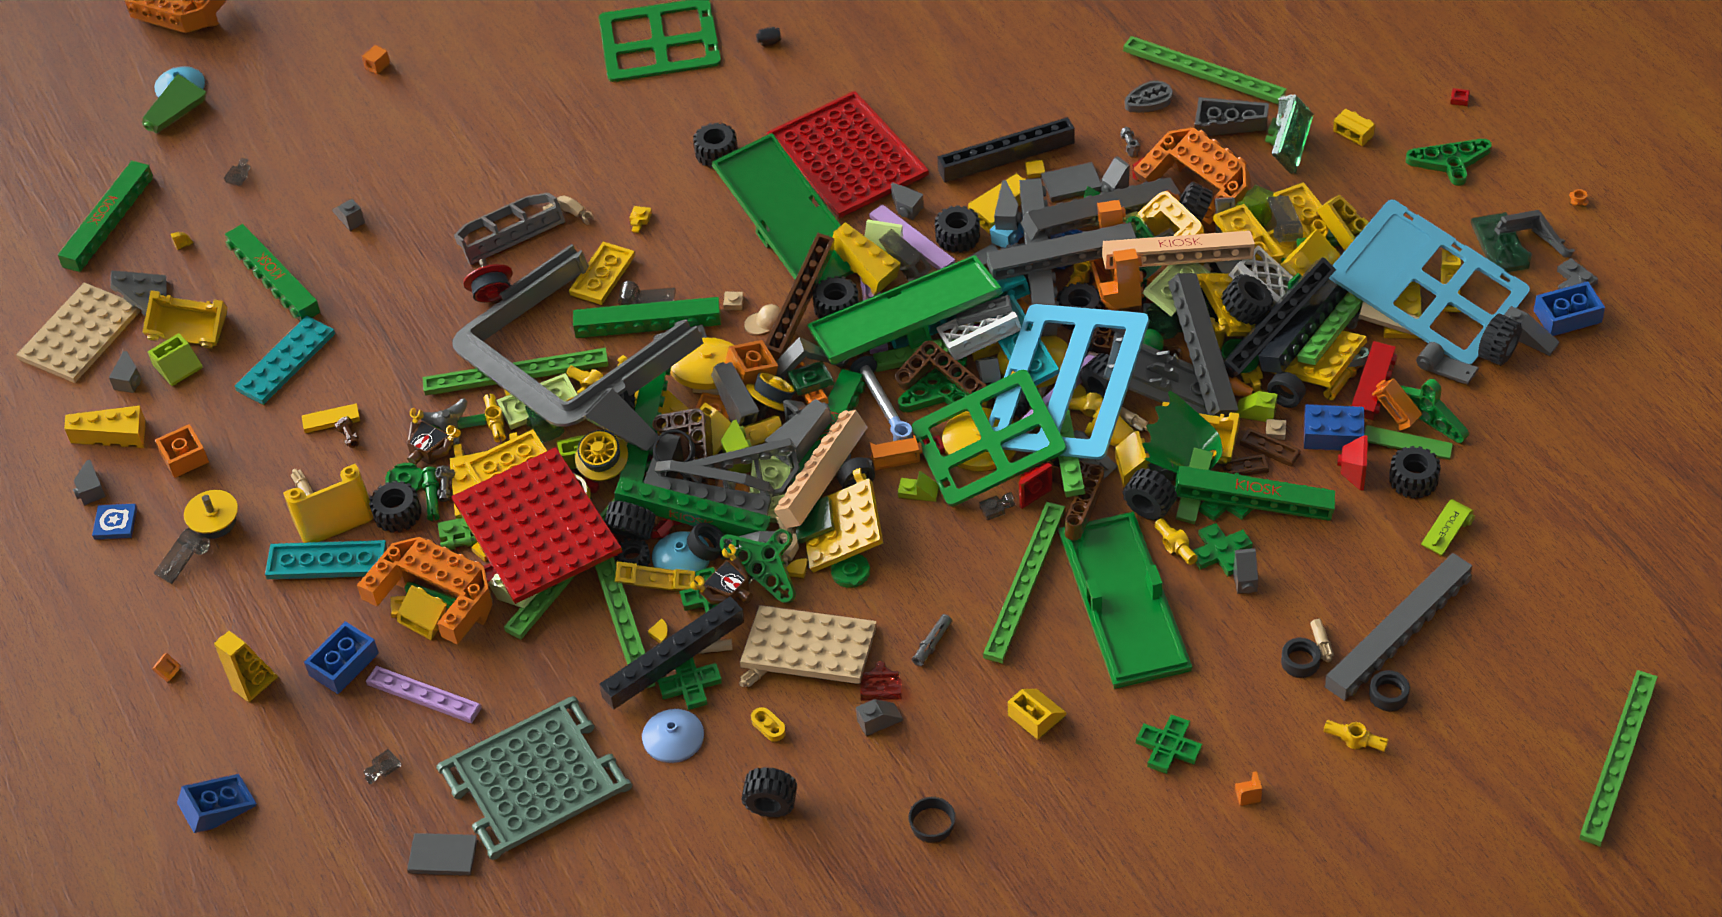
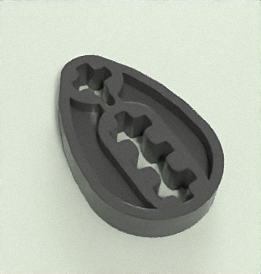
(1149, 97)

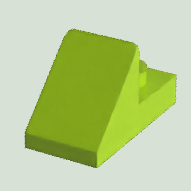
(921, 489)

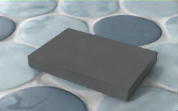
(1071, 181)
(442, 854)

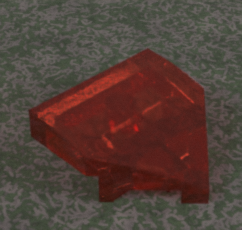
(881, 684)

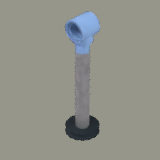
(867, 365)

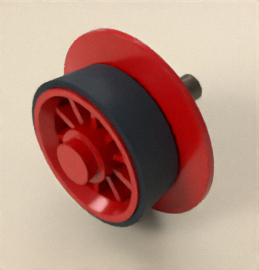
(488, 281)

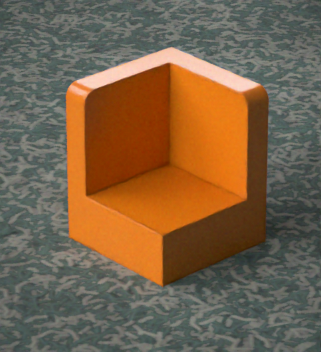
(376, 59)
(1249, 791)

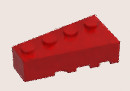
(1377, 368)

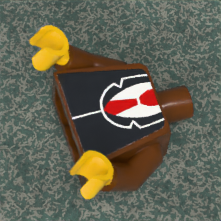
(428, 442)
(727, 581)

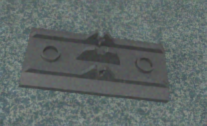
(1158, 374)

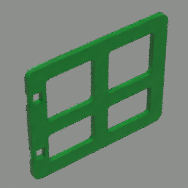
(659, 42)
(991, 440)

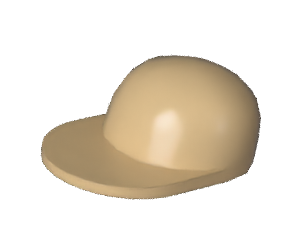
(763, 320)

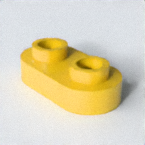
(769, 725)

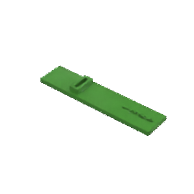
(1400, 440)

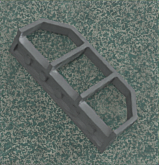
(512, 234)
(747, 455)
(729, 496)

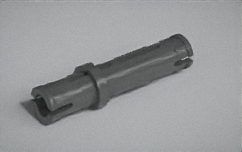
(942, 624)

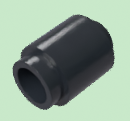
(768, 36)

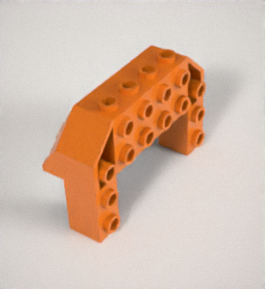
(176, 14)
(1204, 157)
(1118, 287)
(439, 568)

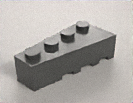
(1230, 116)

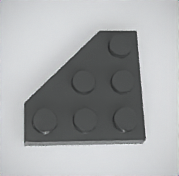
(137, 287)

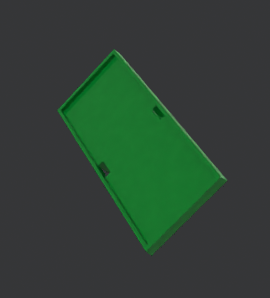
(779, 203)
(905, 310)
(1127, 601)

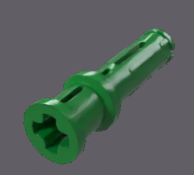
(431, 487)

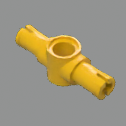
(1081, 273)
(584, 377)
(1087, 404)
(494, 417)
(1175, 541)
(1362, 739)

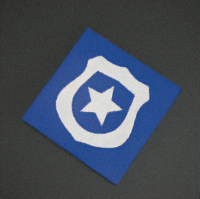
(114, 521)

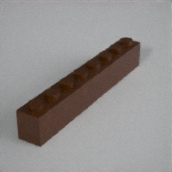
(800, 295)

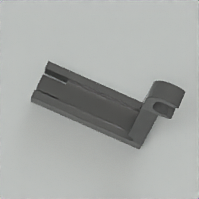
(1536, 221)
(797, 352)

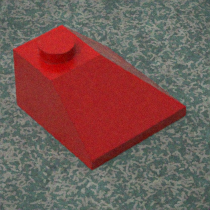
(1354, 461)
(1035, 484)

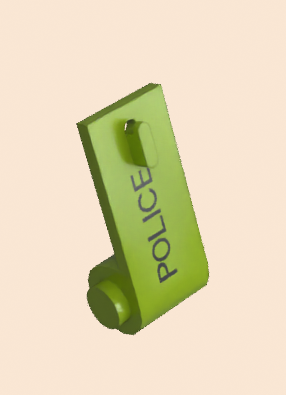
(1447, 526)

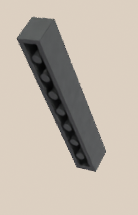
(1054, 252)
(1202, 344)

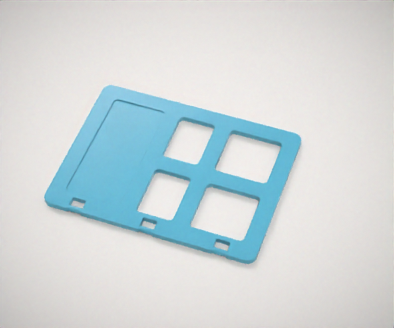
(1392, 255)

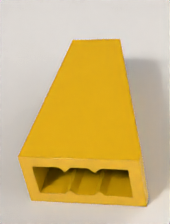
(986, 203)

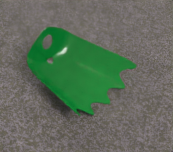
(1178, 433)

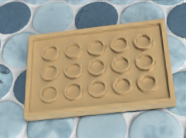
(78, 332)
(809, 644)

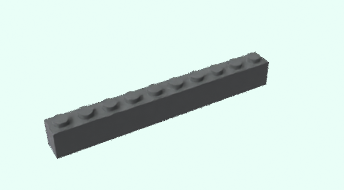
(1084, 211)
(1040, 282)
(1398, 627)

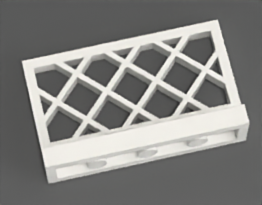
(1267, 262)
(980, 337)

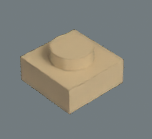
(733, 300)
(1276, 428)

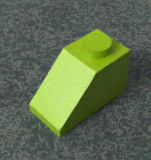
(1258, 406)

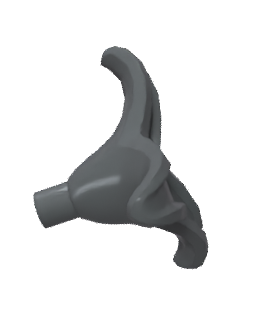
(446, 417)

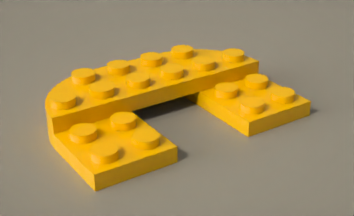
(1241, 219)

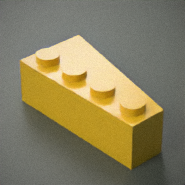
(1342, 220)
(865, 258)
(108, 426)
(243, 666)

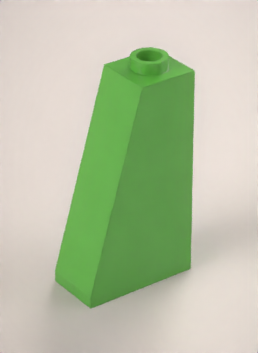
(173, 103)

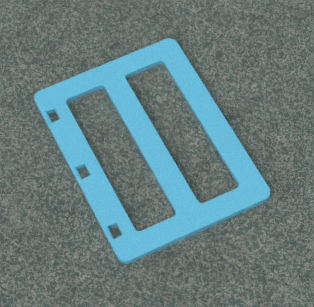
(1085, 322)

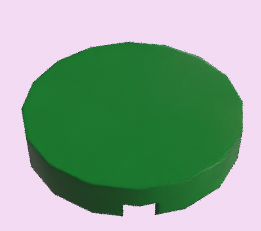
(407, 473)
(851, 571)

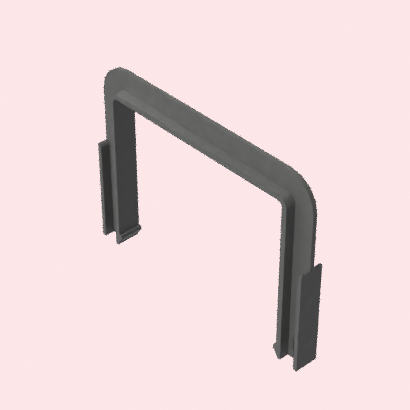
(528, 292)

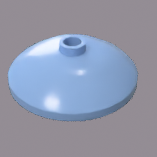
(675, 743)

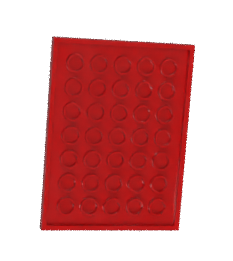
(848, 153)
(536, 525)

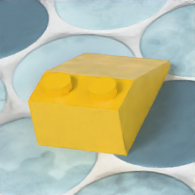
(1308, 252)

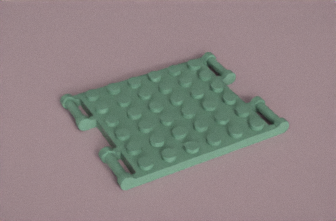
(533, 776)

